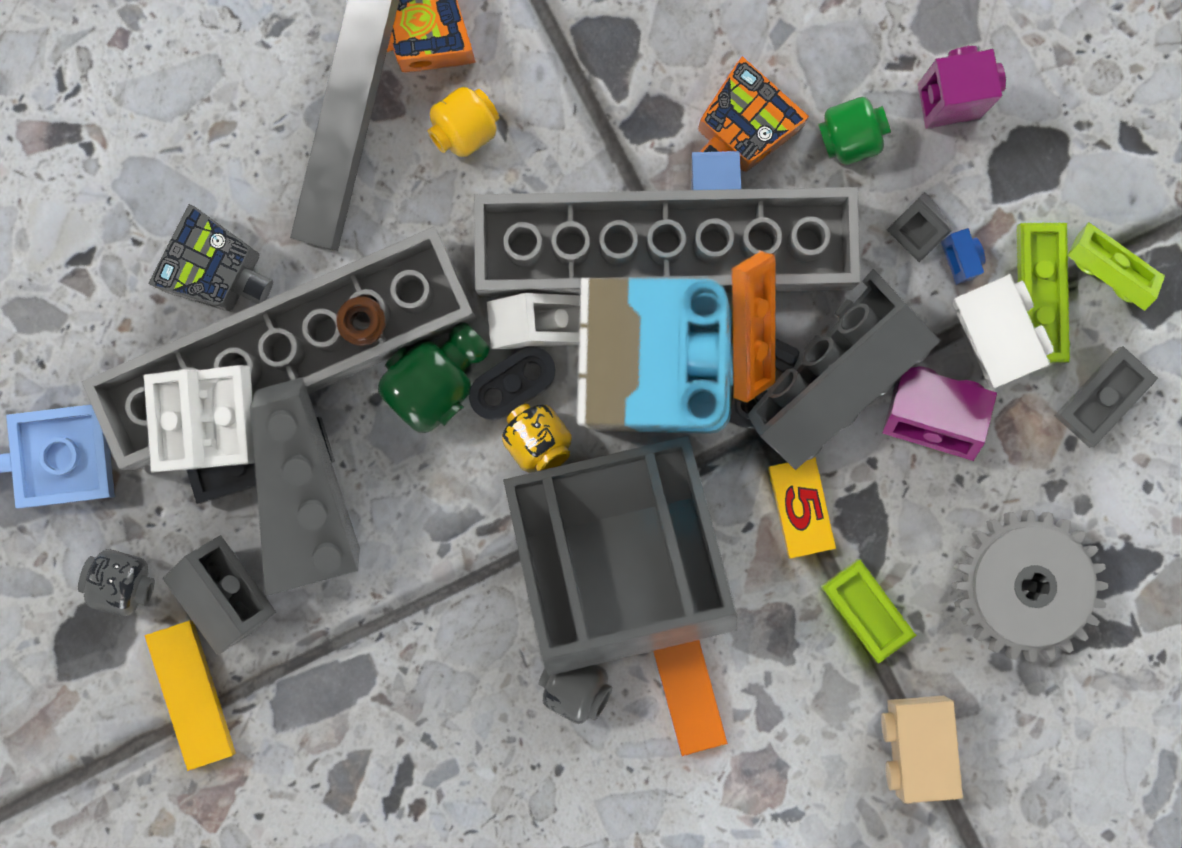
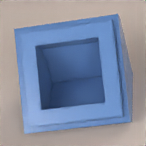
(716, 170)

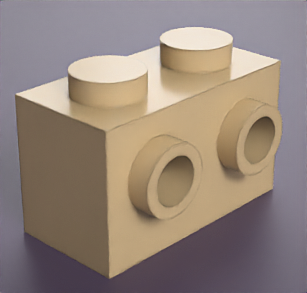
(922, 749)

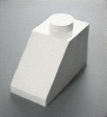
(534, 321)

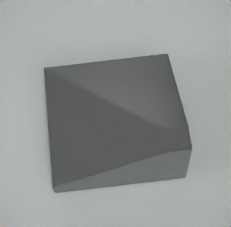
(920, 227)

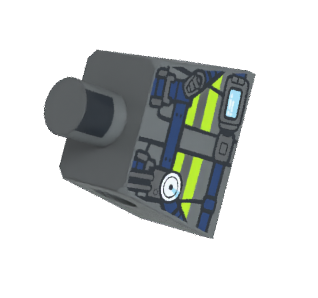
(209, 265)

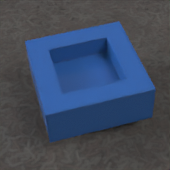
(964, 255)

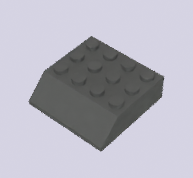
(619, 556)

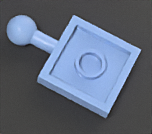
(57, 457)

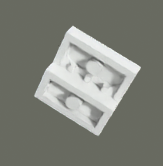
(199, 418)

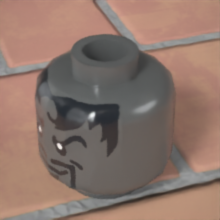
(115, 582)
(576, 693)

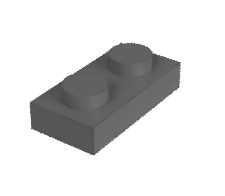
(1106, 396)

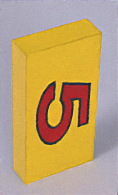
(802, 508)

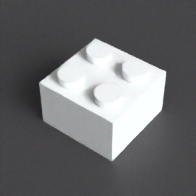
(1002, 331)

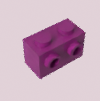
(961, 86)
(940, 412)

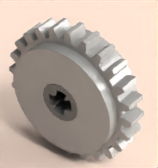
(1044, 555)

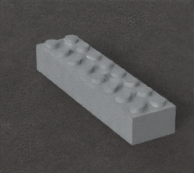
(557, 238)
(295, 336)

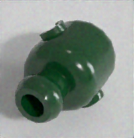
(430, 381)

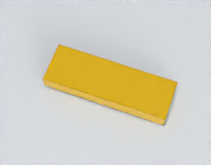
(190, 695)

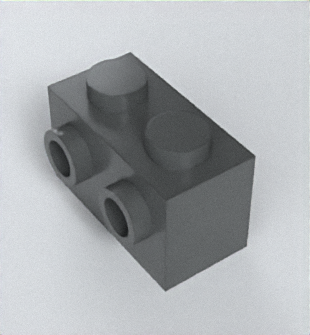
(218, 594)

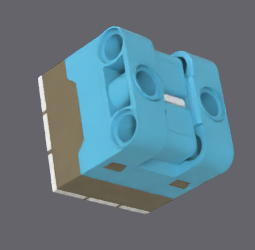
(655, 356)

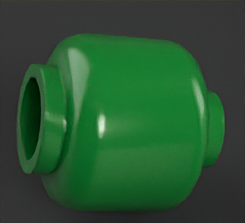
(854, 130)

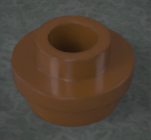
(350, 310)

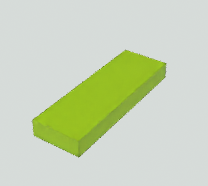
(1044, 271)

